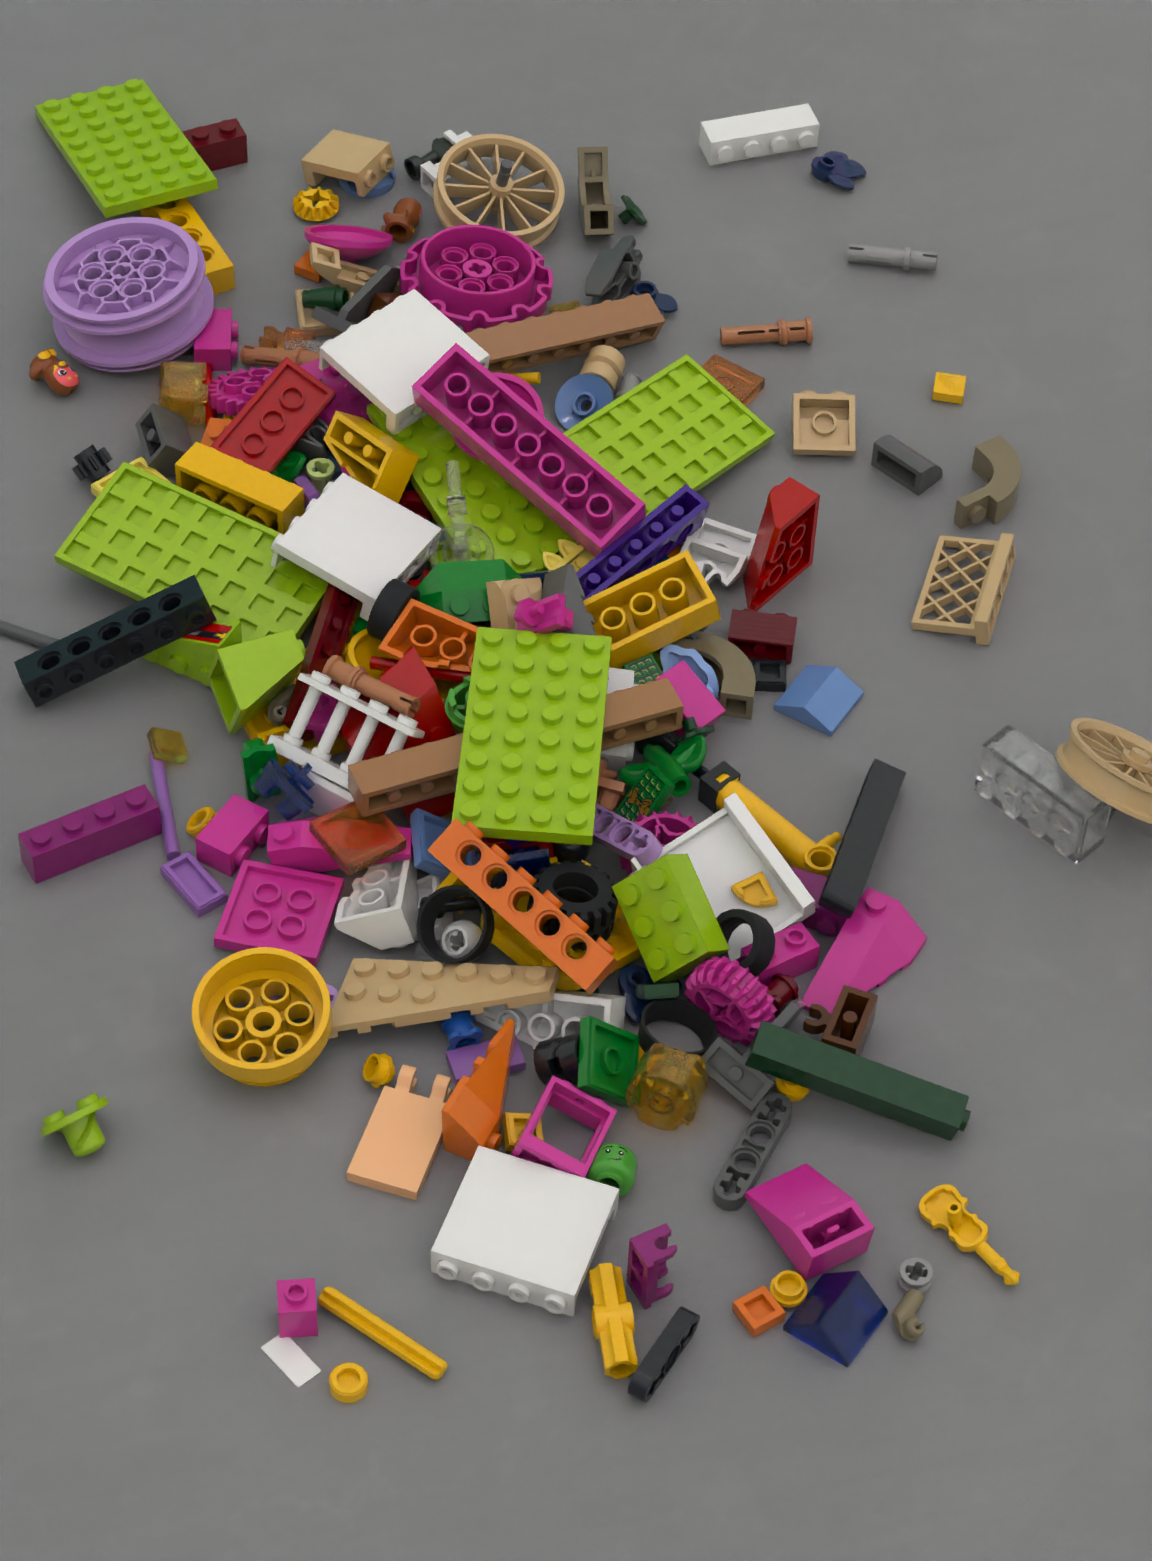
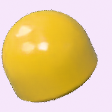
(203, 814)

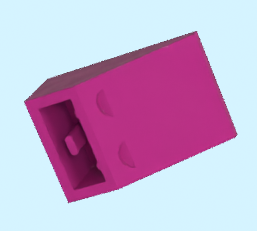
(811, 1220)

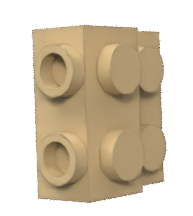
(823, 424)

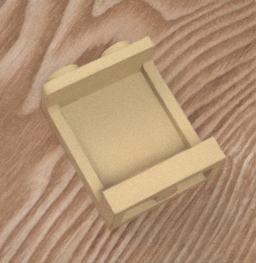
(350, 159)

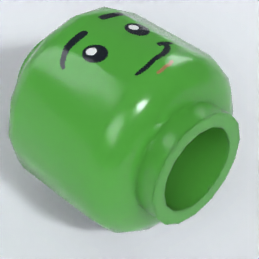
(615, 1167)

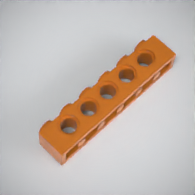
(451, 851)

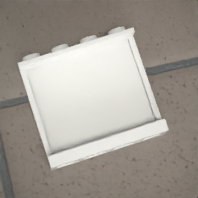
(393, 352)
(356, 540)
(731, 849)
(523, 1230)

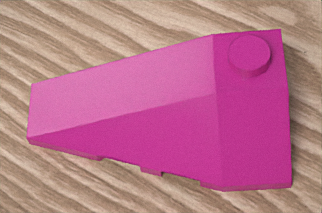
(295, 847)
(867, 949)

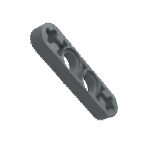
(750, 1150)

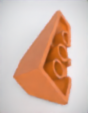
(436, 636)
(478, 1102)

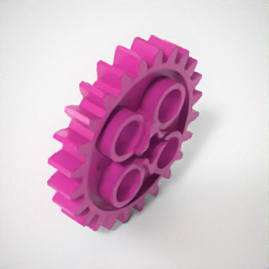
(234, 391)

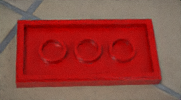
(275, 417)

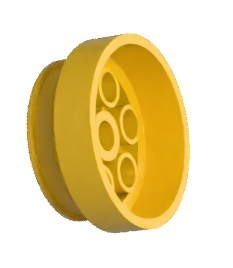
(252, 979)

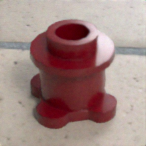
(783, 990)

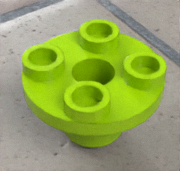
(78, 1126)

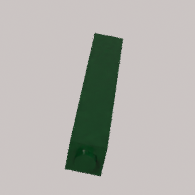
(858, 1081)

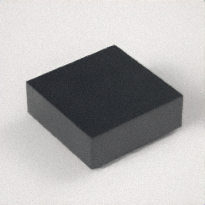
(770, 675)

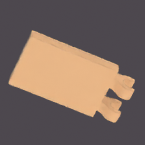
(401, 1137)

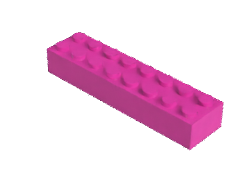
(527, 451)

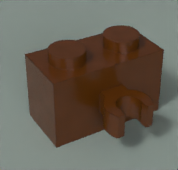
(849, 1022)

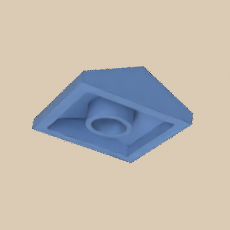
(820, 698)

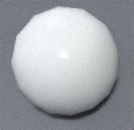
(460, 938)

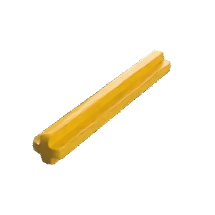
(382, 1333)

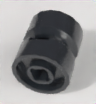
(557, 1058)

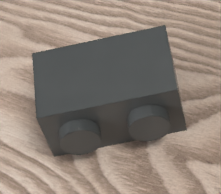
(163, 438)

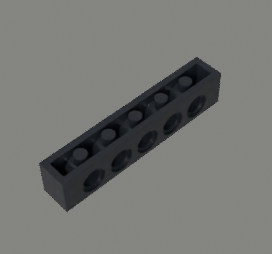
(114, 641)

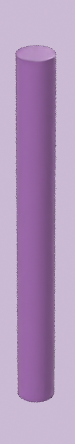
(166, 813)

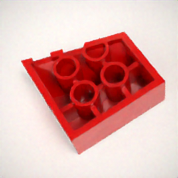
(782, 542)
(414, 679)

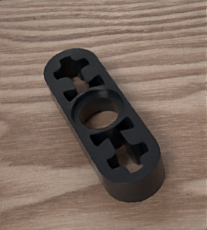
(663, 1354)

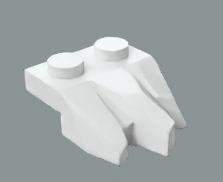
(720, 551)

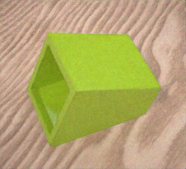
(253, 674)

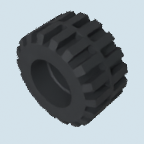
(582, 892)

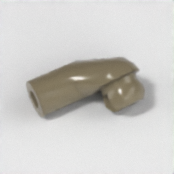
(278, 706)
(905, 1318)

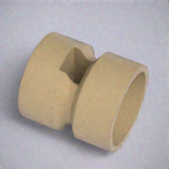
(605, 363)

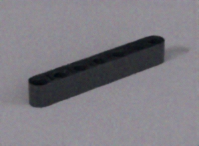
(861, 839)

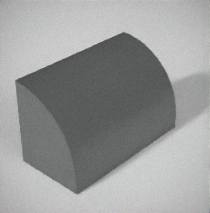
(904, 465)

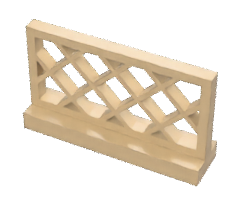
(990, 595)

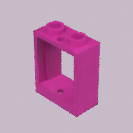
(567, 1099)

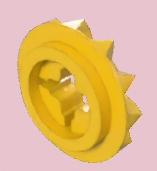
(326, 208)

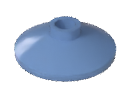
(576, 394)

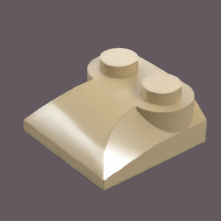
(504, 597)

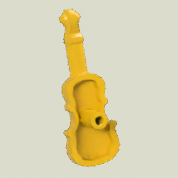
(946, 1210)

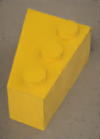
(370, 454)

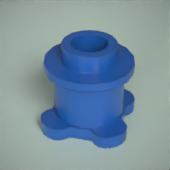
(461, 1030)

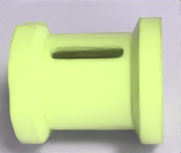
(324, 472)

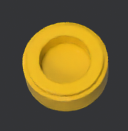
(348, 1382)

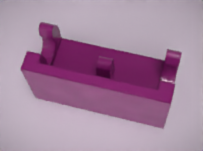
(648, 1264)

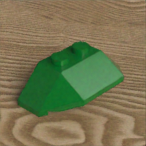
(461, 588)

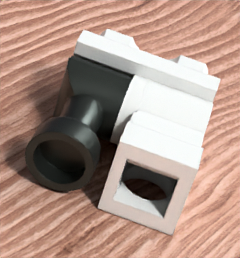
(428, 165)

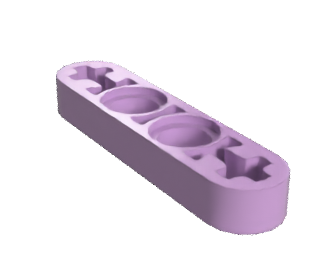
(620, 828)

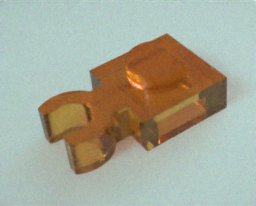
(276, 339)

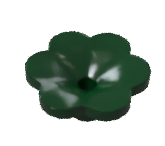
(631, 211)
(692, 730)

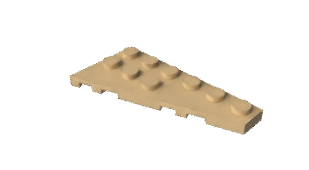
(432, 990)

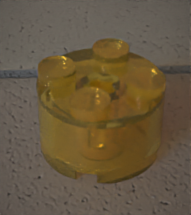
(183, 389)
(667, 1087)

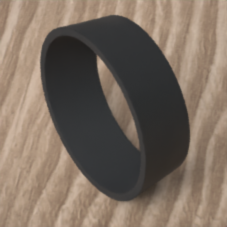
(428, 915)
(681, 1012)

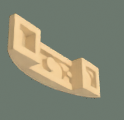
(327, 263)

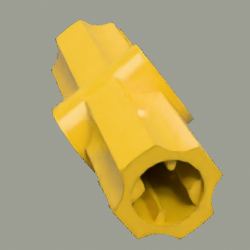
(613, 1321)

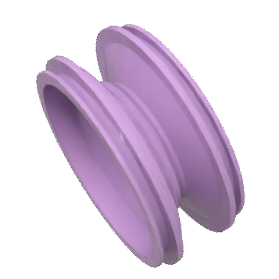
(128, 294)

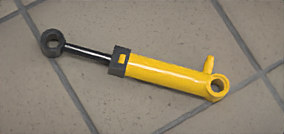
(791, 843)

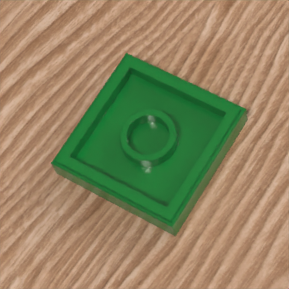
(606, 1059)

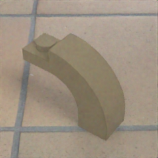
(593, 191)
(1001, 470)
(732, 670)

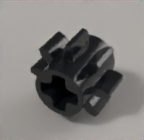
(92, 463)

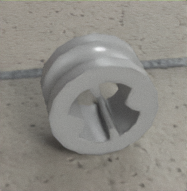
(919, 1266)

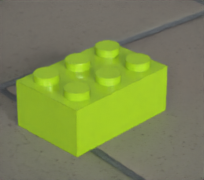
(670, 917)

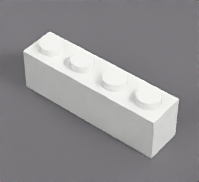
(759, 134)

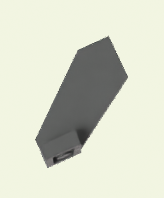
(357, 307)
(728, 1066)

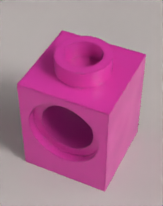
(297, 1308)

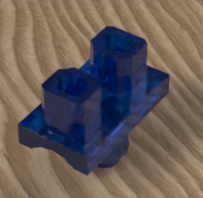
(275, 776)

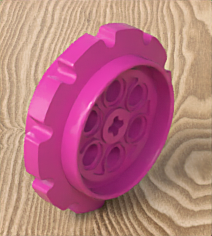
(478, 276)

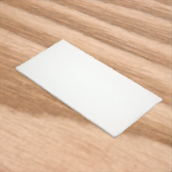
(291, 1360)

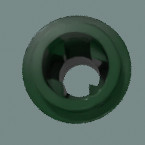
(330, 297)

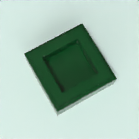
(657, 990)

